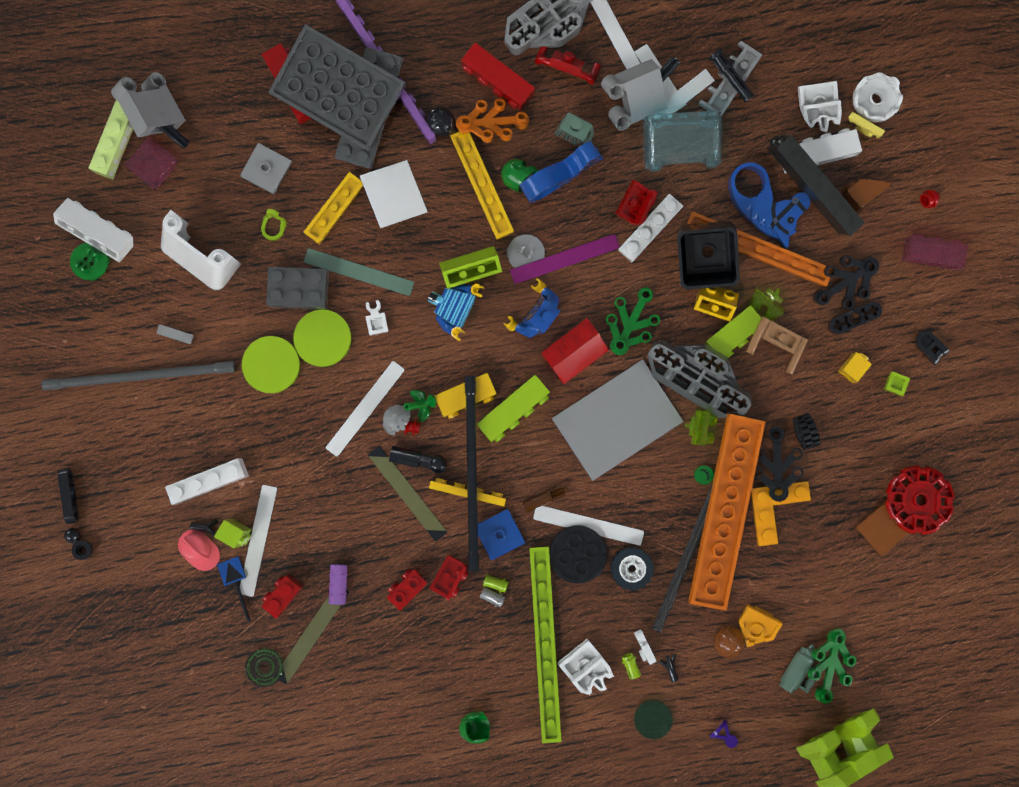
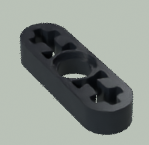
(870, 317)
(68, 495)

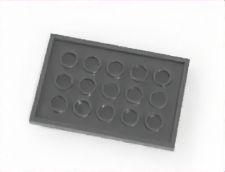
(337, 87)

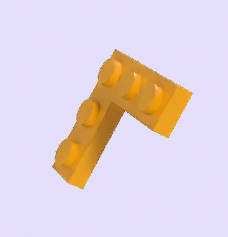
(764, 512)

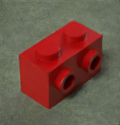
(282, 596)

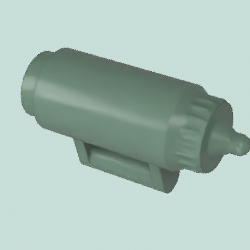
(797, 670)

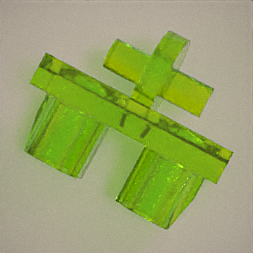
(760, 299)
(699, 428)

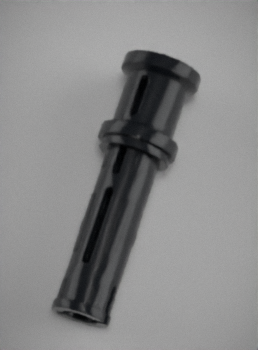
(726, 68)

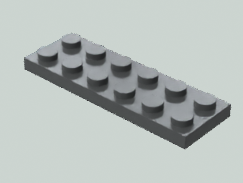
(346, 149)

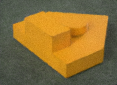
(758, 625)

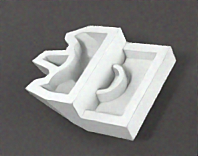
(820, 104)
(586, 668)

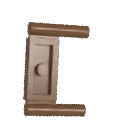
(781, 338)

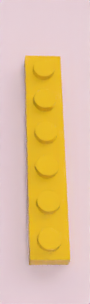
(482, 184)

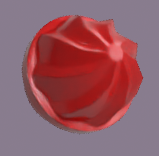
(929, 199)

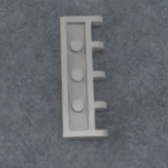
(725, 92)

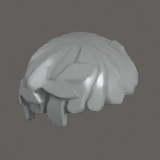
(395, 419)

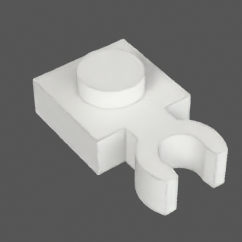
(376, 321)
(645, 652)

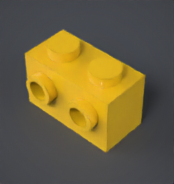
(717, 302)

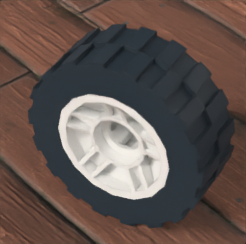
(642, 564)

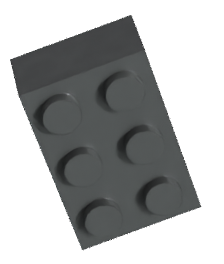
(297, 288)

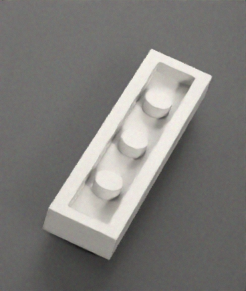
(650, 228)

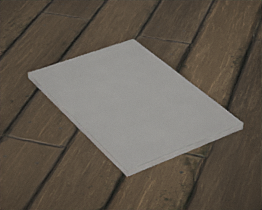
(617, 420)

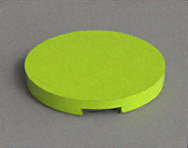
(322, 338)
(270, 364)

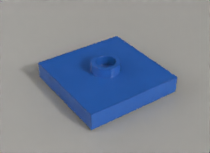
(499, 534)

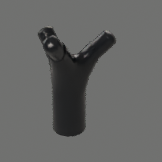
(204, 527)
(670, 666)

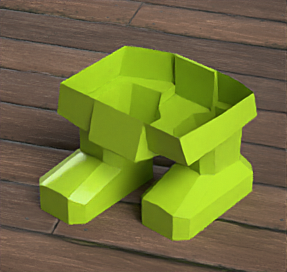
(860, 747)

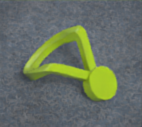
(273, 213)

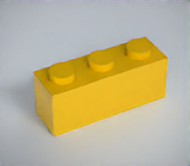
(454, 399)

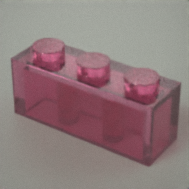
(935, 252)

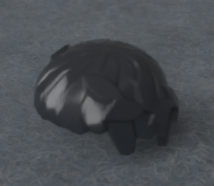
(441, 121)

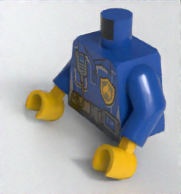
(540, 315)

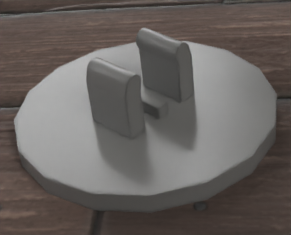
(525, 250)

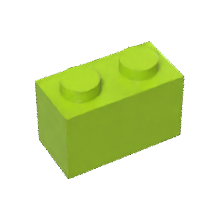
(233, 533)

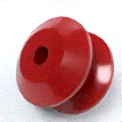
(413, 427)

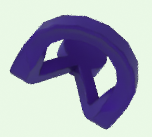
(731, 740)

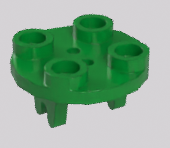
(84, 269)

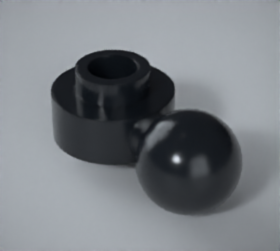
(72, 536)

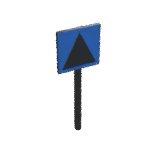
(232, 572)

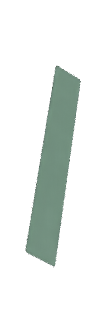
(358, 272)

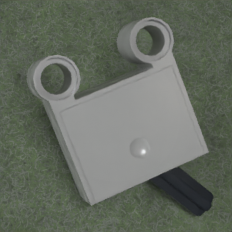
(640, 91)
(151, 109)

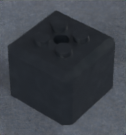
(710, 271)

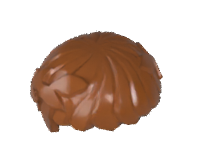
(729, 642)

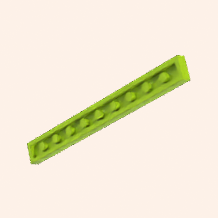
(545, 644)

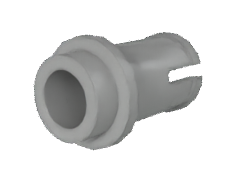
(492, 597)

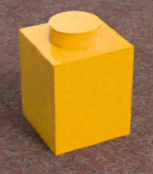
(855, 367)

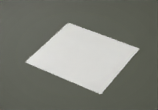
(393, 194)

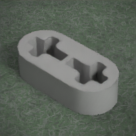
(174, 334)

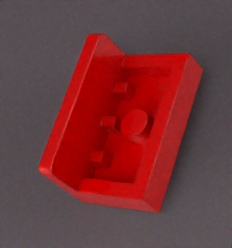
(636, 203)
(448, 577)
(403, 593)

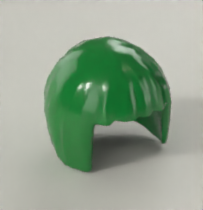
(475, 727)

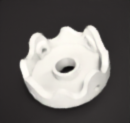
(886, 88)

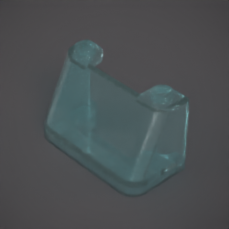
(682, 139)

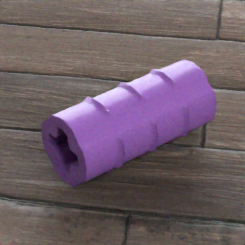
(338, 584)

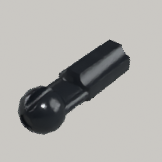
(416, 459)

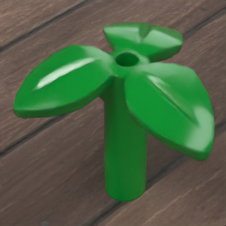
(421, 402)

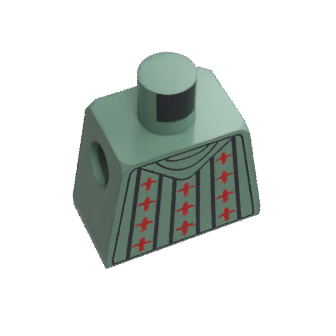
(575, 130)

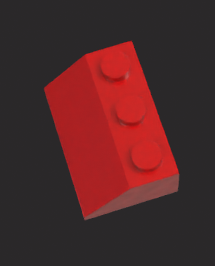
(575, 351)

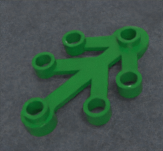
(630, 323)
(831, 663)

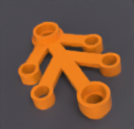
(469, 123)

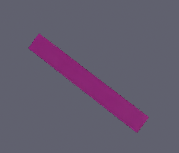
(564, 259)

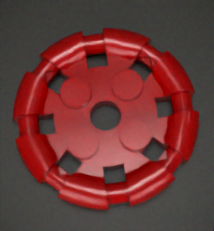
(908, 500)

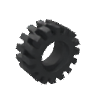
(806, 431)

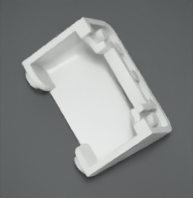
(211, 270)

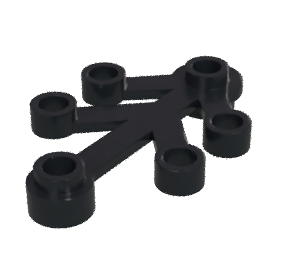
(849, 281)
(778, 468)

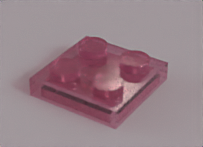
(151, 163)

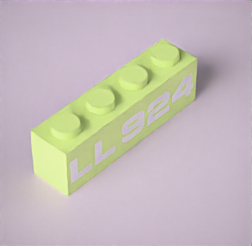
(112, 143)

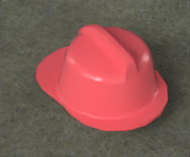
(198, 550)

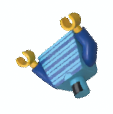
(454, 307)

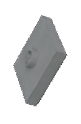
(266, 168)

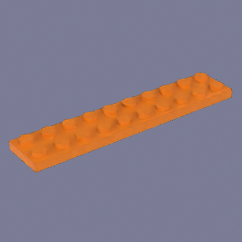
(726, 512)

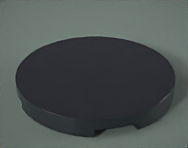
(577, 554)

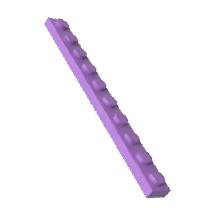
(367, 39)

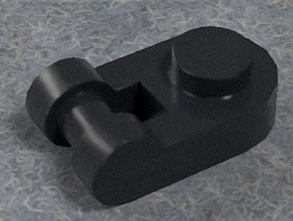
(926, 341)

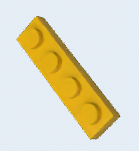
(334, 208)
(459, 489)

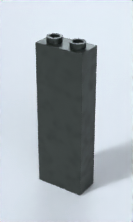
(815, 184)

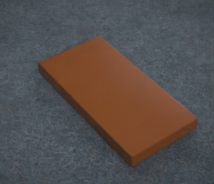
(881, 530)

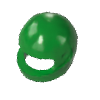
(515, 172)

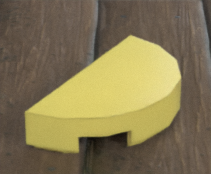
(865, 127)

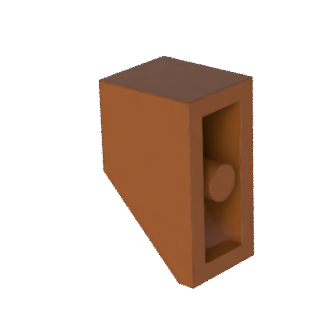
(863, 192)

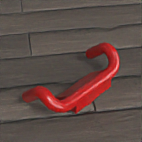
(567, 63)

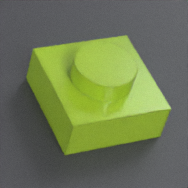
(896, 383)

